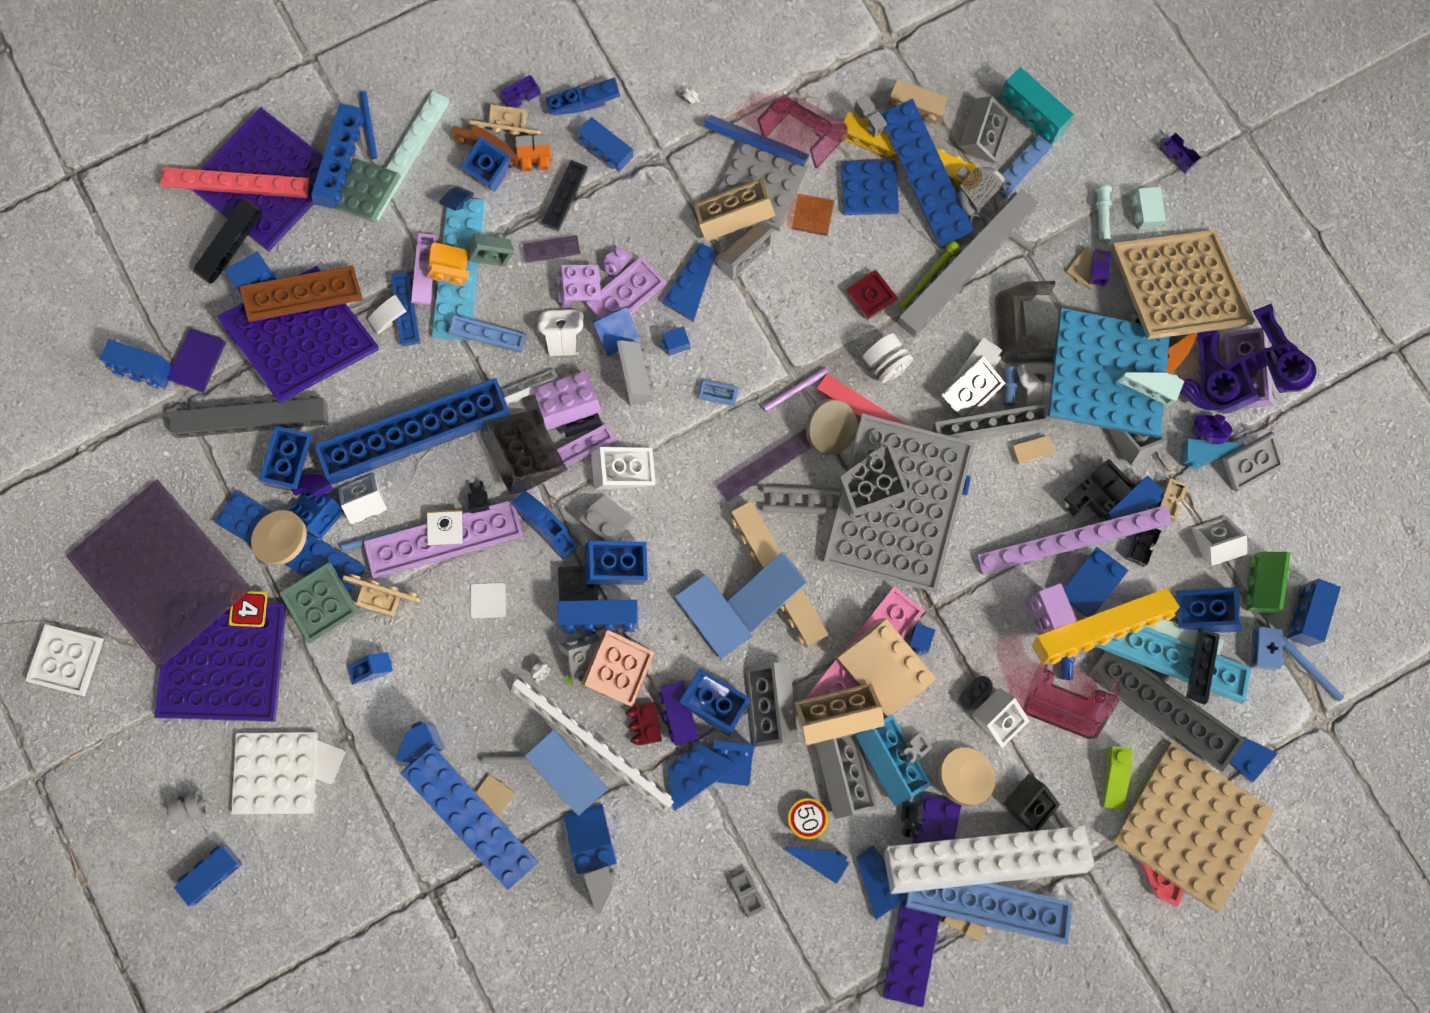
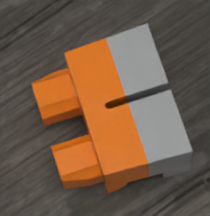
(529, 156)

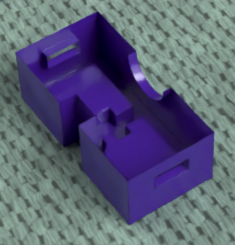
(520, 91)
(1179, 151)

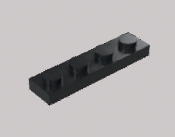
(564, 195)
(1203, 666)

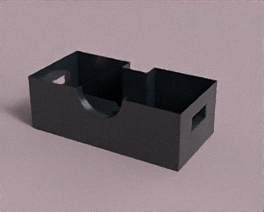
(1141, 546)

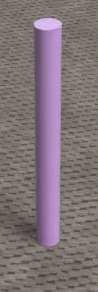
(794, 390)

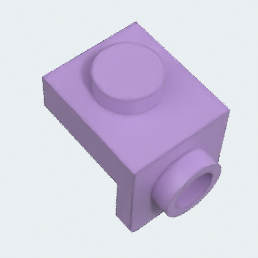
(616, 261)

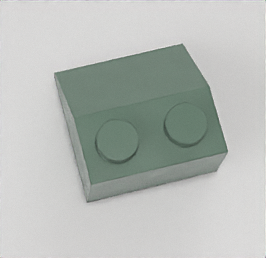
(490, 249)

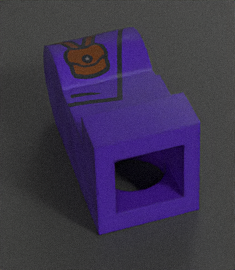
(1100, 267)

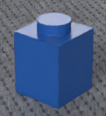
(675, 341)
(921, 639)

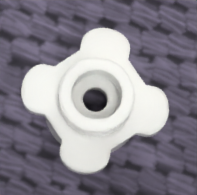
(690, 95)
(540, 671)

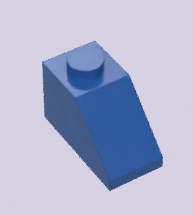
(370, 667)

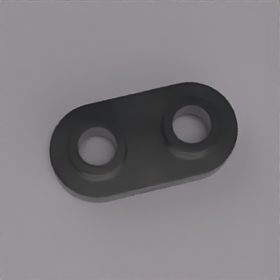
(975, 693)

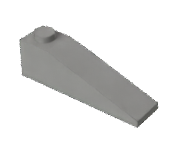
(1136, 447)

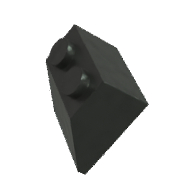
(1031, 803)

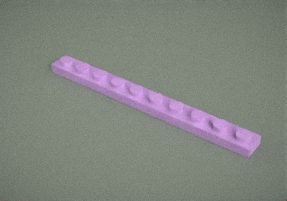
(1074, 539)

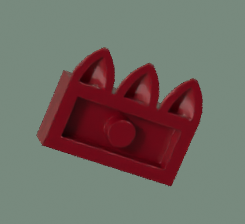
(646, 724)

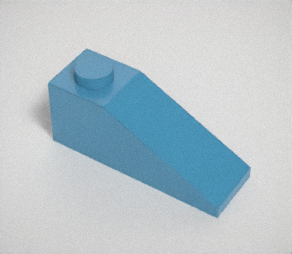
(1200, 453)

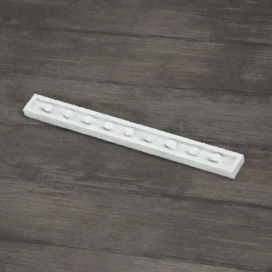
(586, 741)

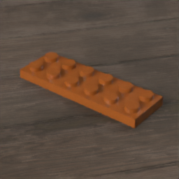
(300, 293)

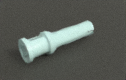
(1103, 205)

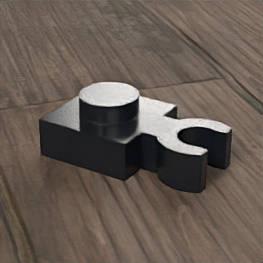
(478, 499)
(911, 815)

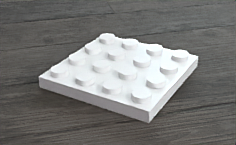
(274, 773)

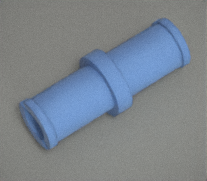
(1010, 386)

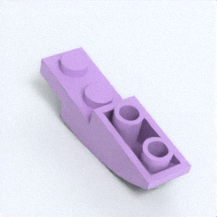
(421, 285)

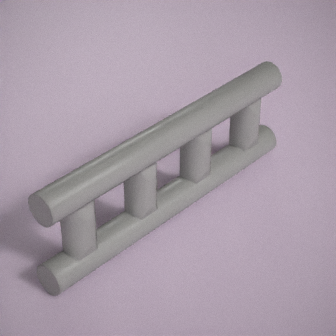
(792, 492)

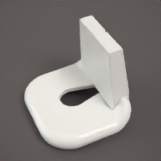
(561, 340)
(1036, 391)

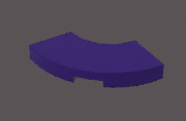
(313, 484)

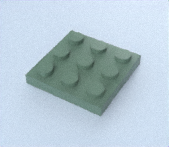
(367, 190)
(319, 603)

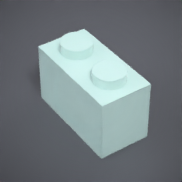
(1149, 208)

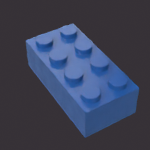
(598, 615)

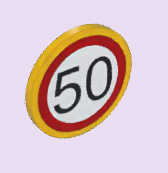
(808, 818)

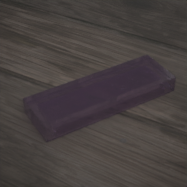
(551, 249)

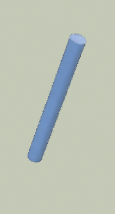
(1313, 671)

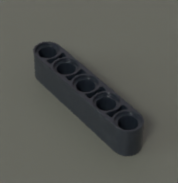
(227, 241)

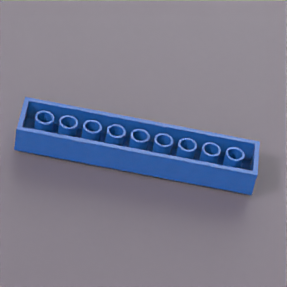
(411, 431)

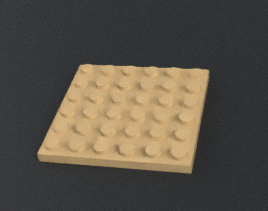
(1182, 284)
(1193, 827)

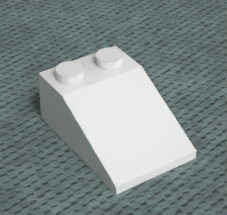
(622, 468)

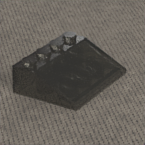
(521, 450)

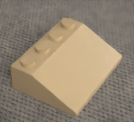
(888, 664)

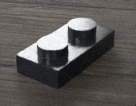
(581, 425)

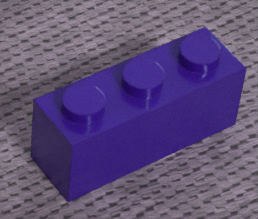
(680, 717)

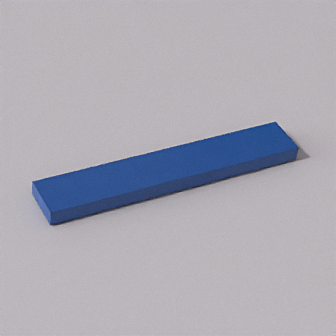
(756, 140)

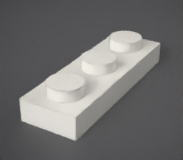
(516, 392)

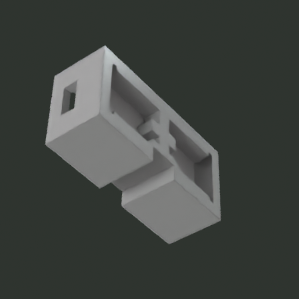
(866, 110)

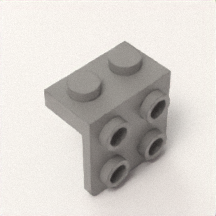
(579, 655)

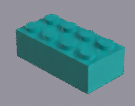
(1035, 106)

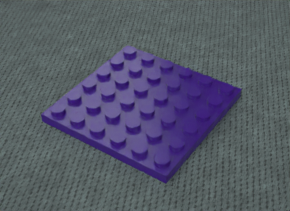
(265, 148)
(299, 347)
(226, 672)

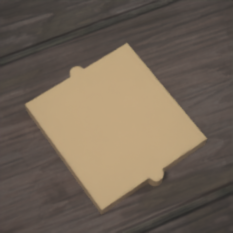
(1081, 268)
(495, 794)

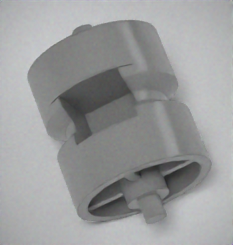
(192, 806)

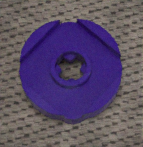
(1212, 428)

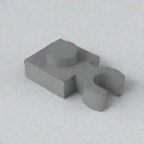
(917, 747)

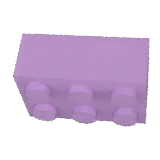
(567, 400)
(1050, 609)

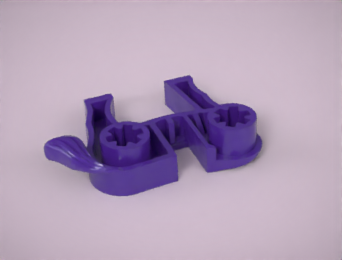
(1231, 386)

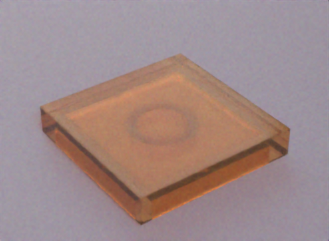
(812, 214)

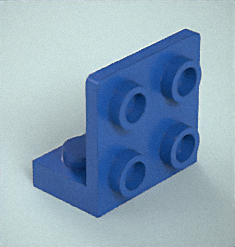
(317, 513)
(739, 754)

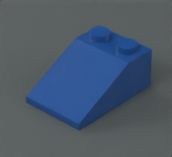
(1094, 582)
(1209, 609)
(715, 702)
(590, 840)

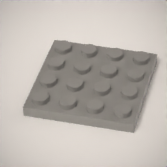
(779, 175)

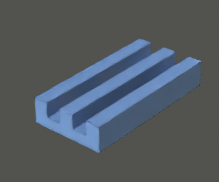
(719, 393)

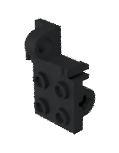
(1100, 490)

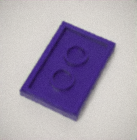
(196, 360)

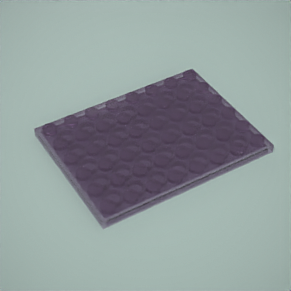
(158, 573)

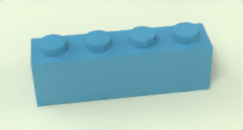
(883, 752)

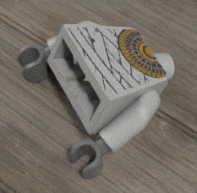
(979, 188)

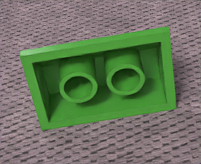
(1267, 582)

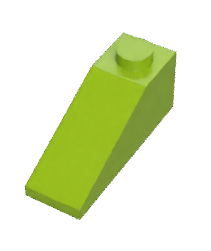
(1117, 776)

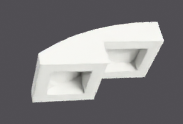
(386, 313)

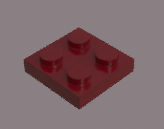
(871, 294)

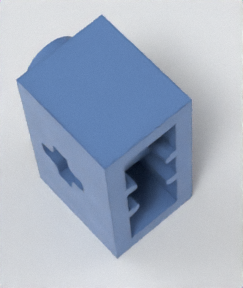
(1261, 656)

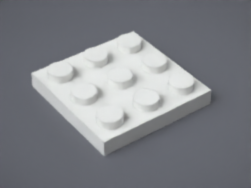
(64, 660)

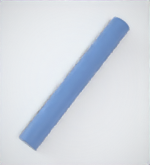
(359, 543)

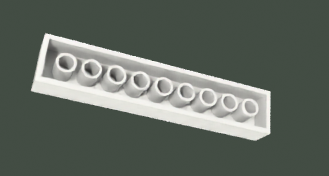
(988, 859)

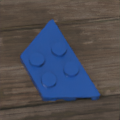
(696, 773)

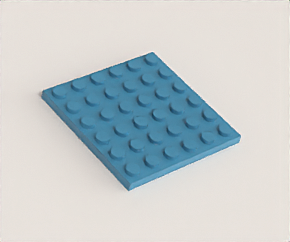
(1086, 368)

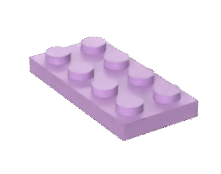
(628, 289)

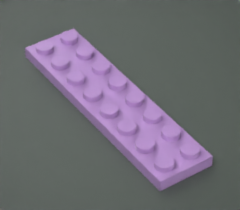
(411, 549)

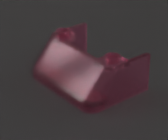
(827, 127)
(1068, 709)

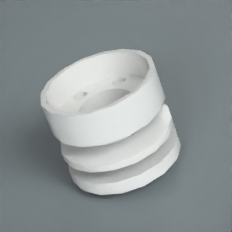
(886, 356)

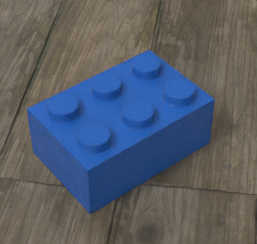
(136, 364)
(615, 562)
(1313, 612)

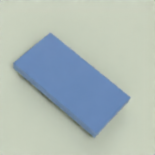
(767, 592)
(713, 616)
(566, 772)

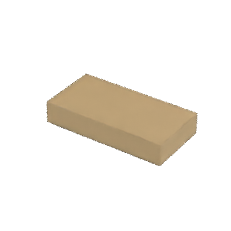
(1033, 450)

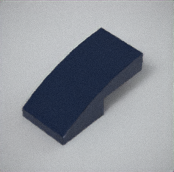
(456, 198)

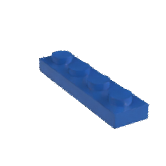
(408, 321)

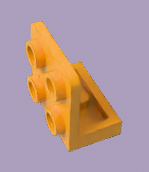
(448, 264)

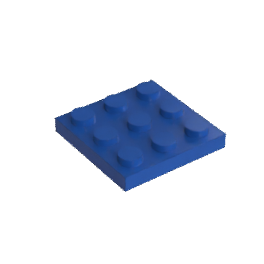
(869, 187)

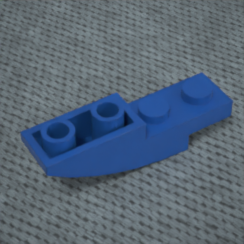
(584, 99)
(545, 522)

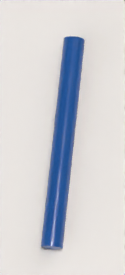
(368, 125)

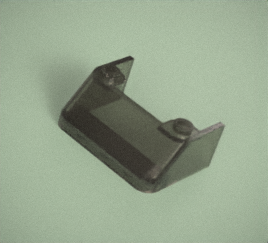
(1011, 327)

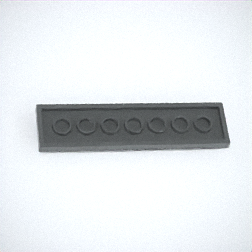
(1168, 709)

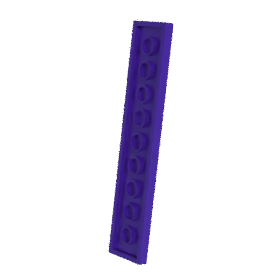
(915, 929)

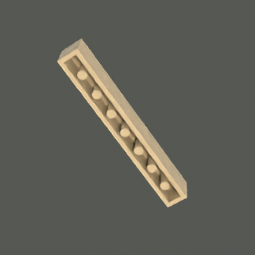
(764, 550)

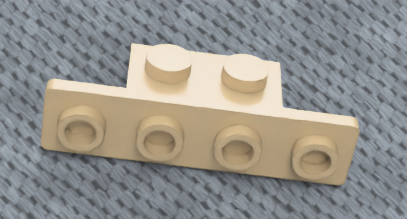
(509, 119)
(379, 598)

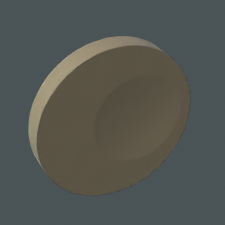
(831, 426)

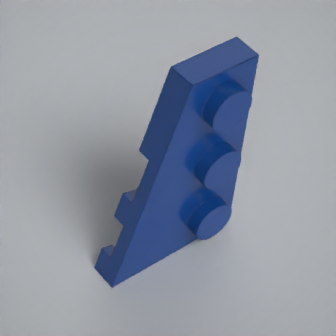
(876, 882)

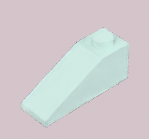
(1158, 386)

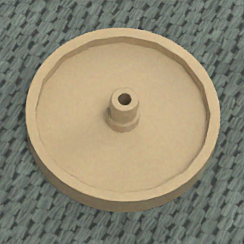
(278, 537)
(966, 777)

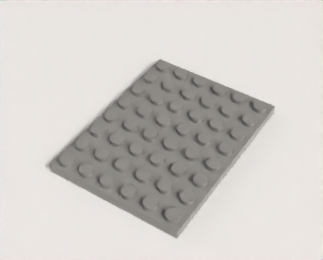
(911, 536)

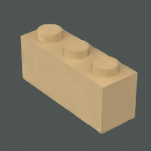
(928, 103)

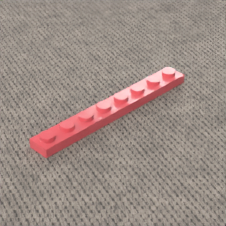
(235, 182)

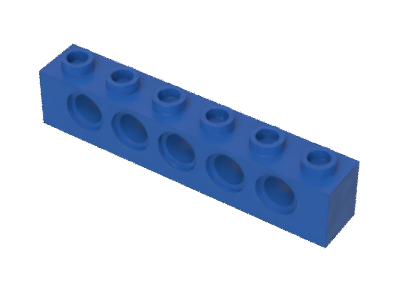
(323, 194)

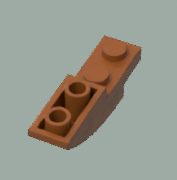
(470, 138)

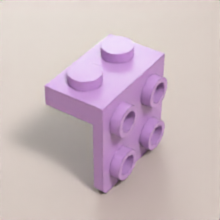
(578, 284)

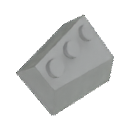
(875, 482)

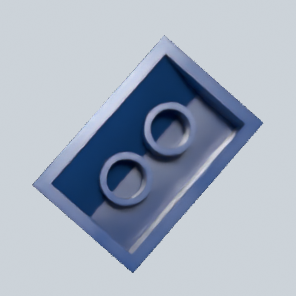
(285, 458)
(417, 741)

